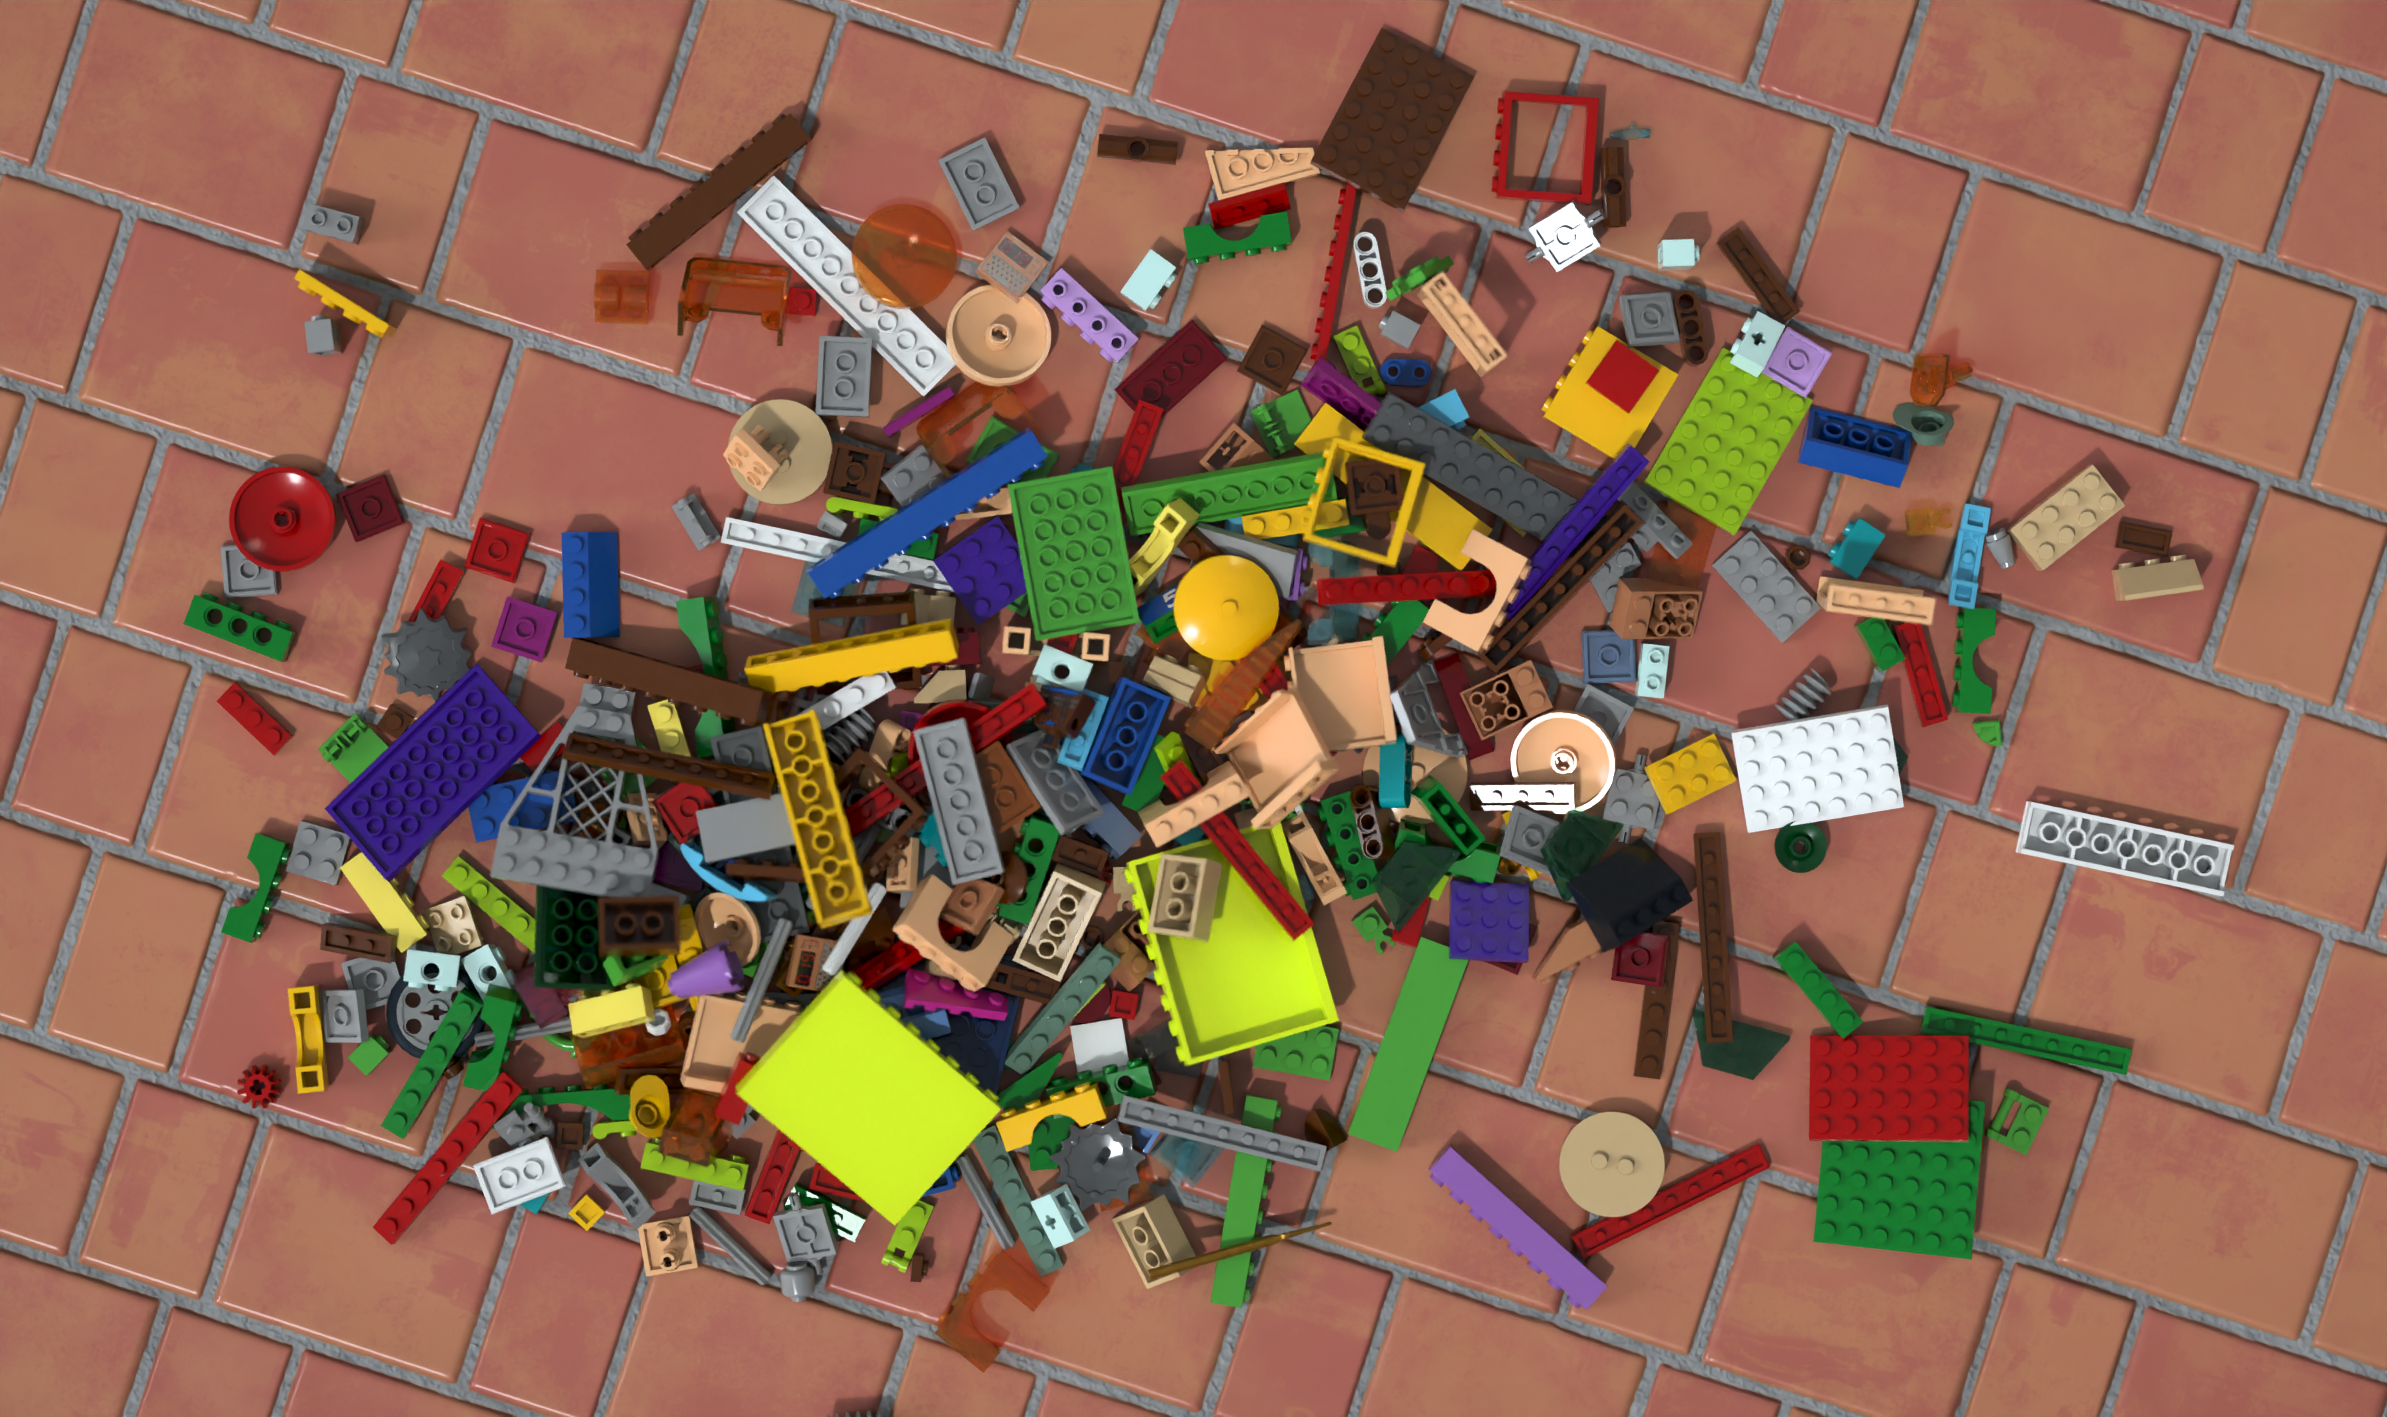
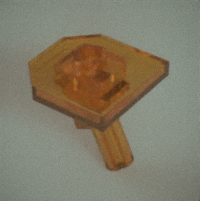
(1933, 376)

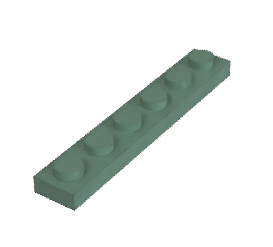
(1061, 1008)
(1017, 1201)

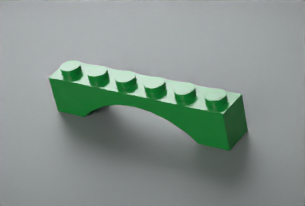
(701, 624)
(433, 1063)
(598, 1098)

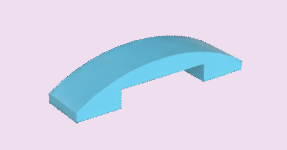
(1967, 556)
(751, 891)

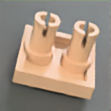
(751, 459)
(668, 1246)

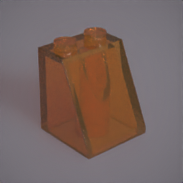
(693, 1129)

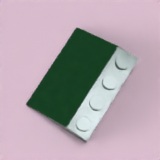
(568, 941)

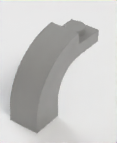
(618, 1184)

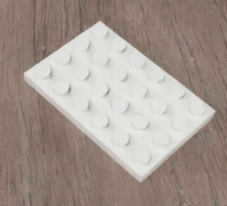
(1817, 768)

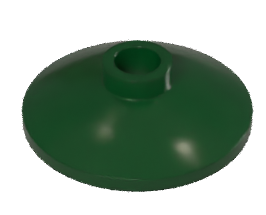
(1812, 854)

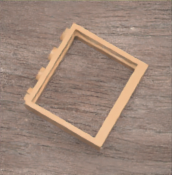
(1461, 324)

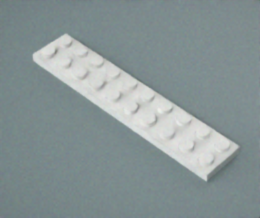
(828, 268)

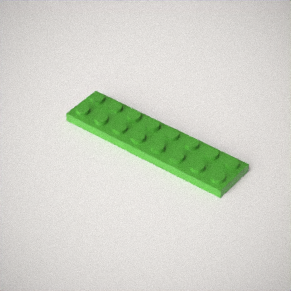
(1229, 491)

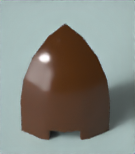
(1323, 1129)

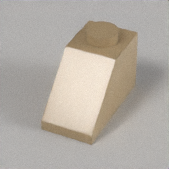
(945, 686)

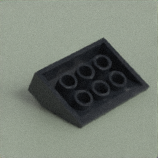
(1628, 894)

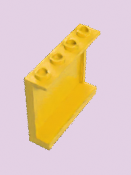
(1593, 416)

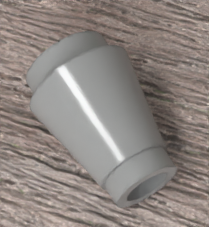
(2001, 547)

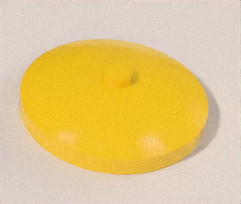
(1225, 607)

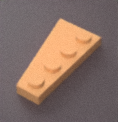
(1251, 170)

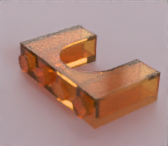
(1001, 1274)

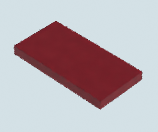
(1173, 370)

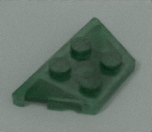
(1576, 847)
(1411, 877)
(1746, 1055)

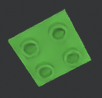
(1281, 422)
(353, 748)

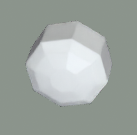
(661, 1024)

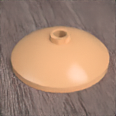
(729, 919)

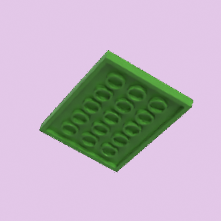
(1073, 553)

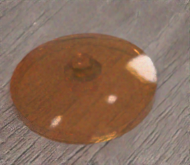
(904, 256)

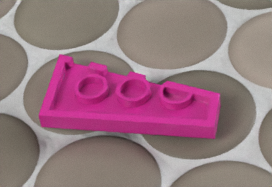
(944, 993)

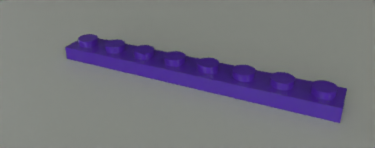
(1578, 523)

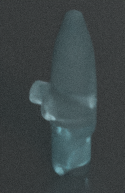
(1631, 134)

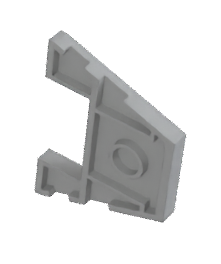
(1418, 715)

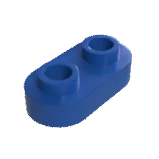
(1405, 372)

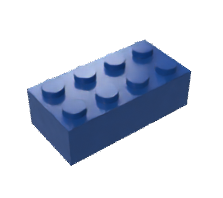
(1125, 735)
(535, 813)

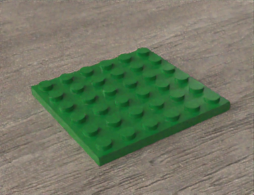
(1902, 1193)

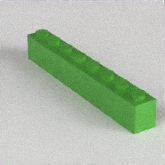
(1243, 1206)

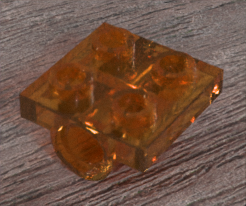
(621, 296)

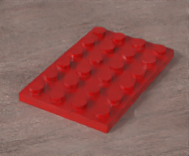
(1889, 1088)

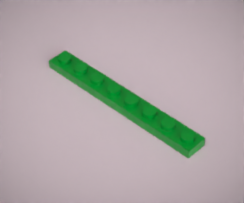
(2027, 1040)

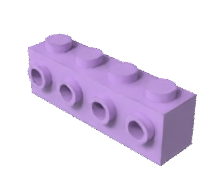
(1088, 315)

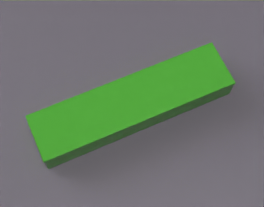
(1407, 1045)

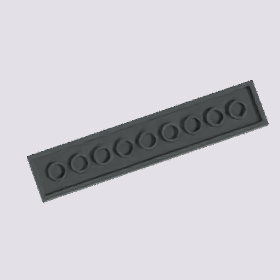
(1472, 469)

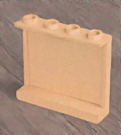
(1875, 600)
(1345, 692)
(1278, 757)
(710, 1044)

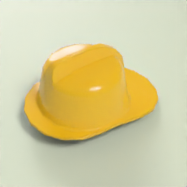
(649, 1106)

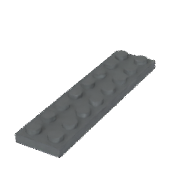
(750, 751)

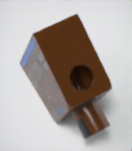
(1064, 715)

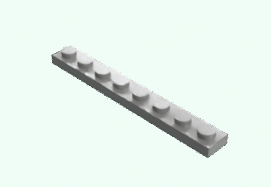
(1221, 1133)

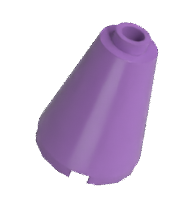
(709, 973)

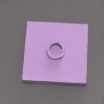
(1796, 362)

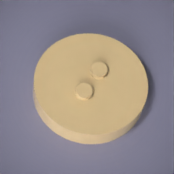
(807, 446)
(1611, 1164)

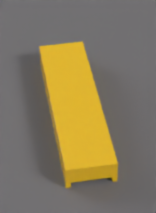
(1435, 516)
(818, 819)

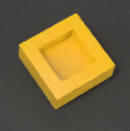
(587, 1212)

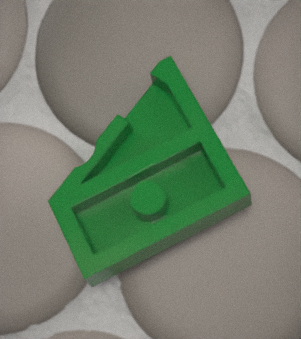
(1047, 1141)

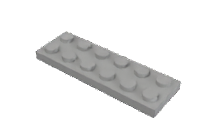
(959, 801)

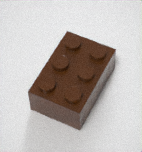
(639, 926)

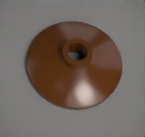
(1012, 880)

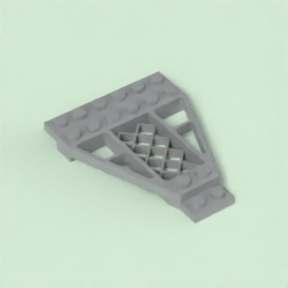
(573, 861)

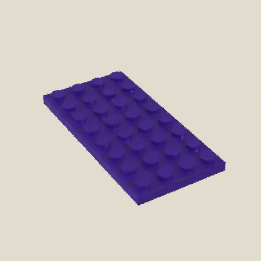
(433, 772)

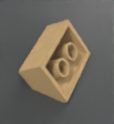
(2156, 578)
(1185, 897)
(1153, 1238)

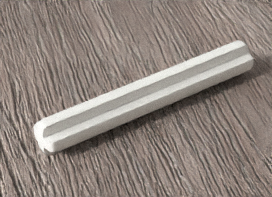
(852, 932)

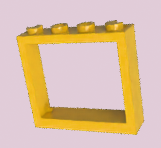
(1323, 477)

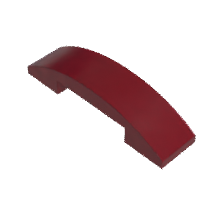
(1454, 680)

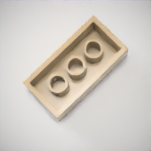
(2065, 517)
(1059, 921)

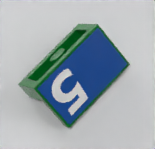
(1158, 615)

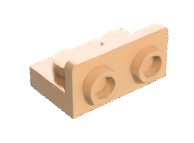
(638, 821)
(904, 869)

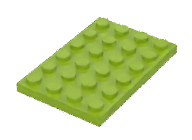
(1727, 443)

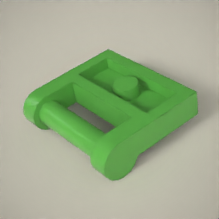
(2024, 1124)

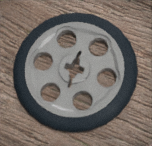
(399, 1013)

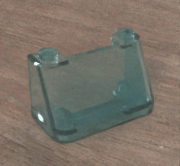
(1343, 618)

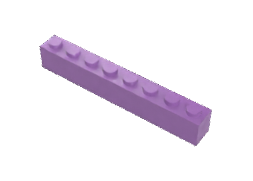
(1517, 1227)

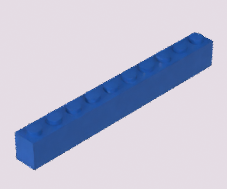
(926, 513)

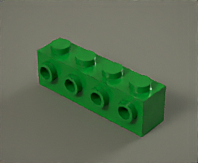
(1344, 835)

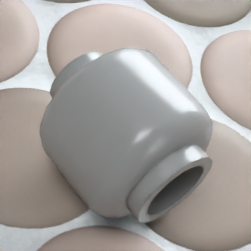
(797, 1281)

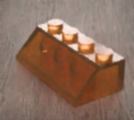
(626, 1047)

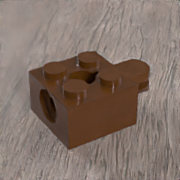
(856, 473)
(1374, 492)

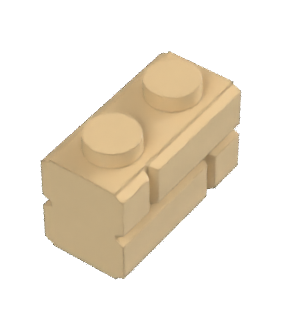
(1175, 680)

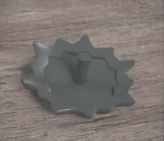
(427, 655)
(1098, 1163)

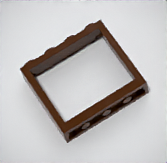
(865, 606)
(901, 838)

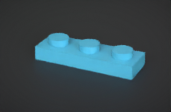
(1076, 750)

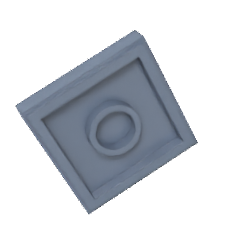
(1607, 657)

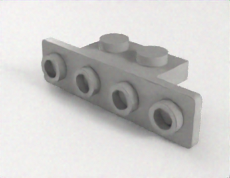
(1658, 525)

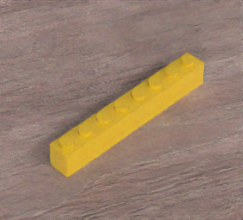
(854, 657)

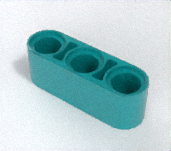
(1395, 774)

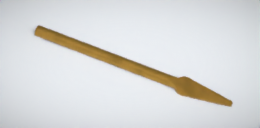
(1227, 1252)

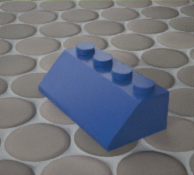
(1855, 447)
(590, 584)

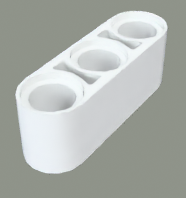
(1369, 257)

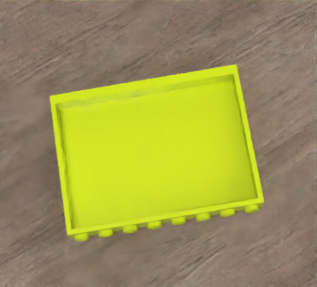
(1250, 975)
(868, 1096)

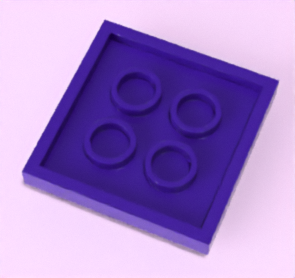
(985, 570)
(1489, 921)

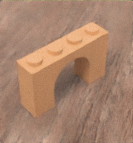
(1508, 570)
(1087, 646)
(1172, 820)
(920, 928)

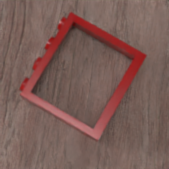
(1501, 156)

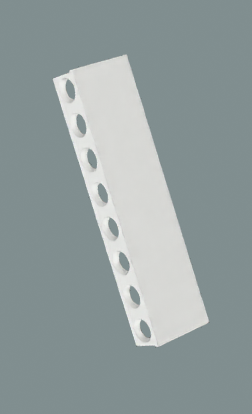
(2124, 848)

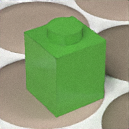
(370, 1053)

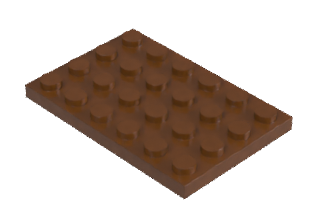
(1392, 120)

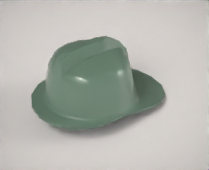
(1925, 423)

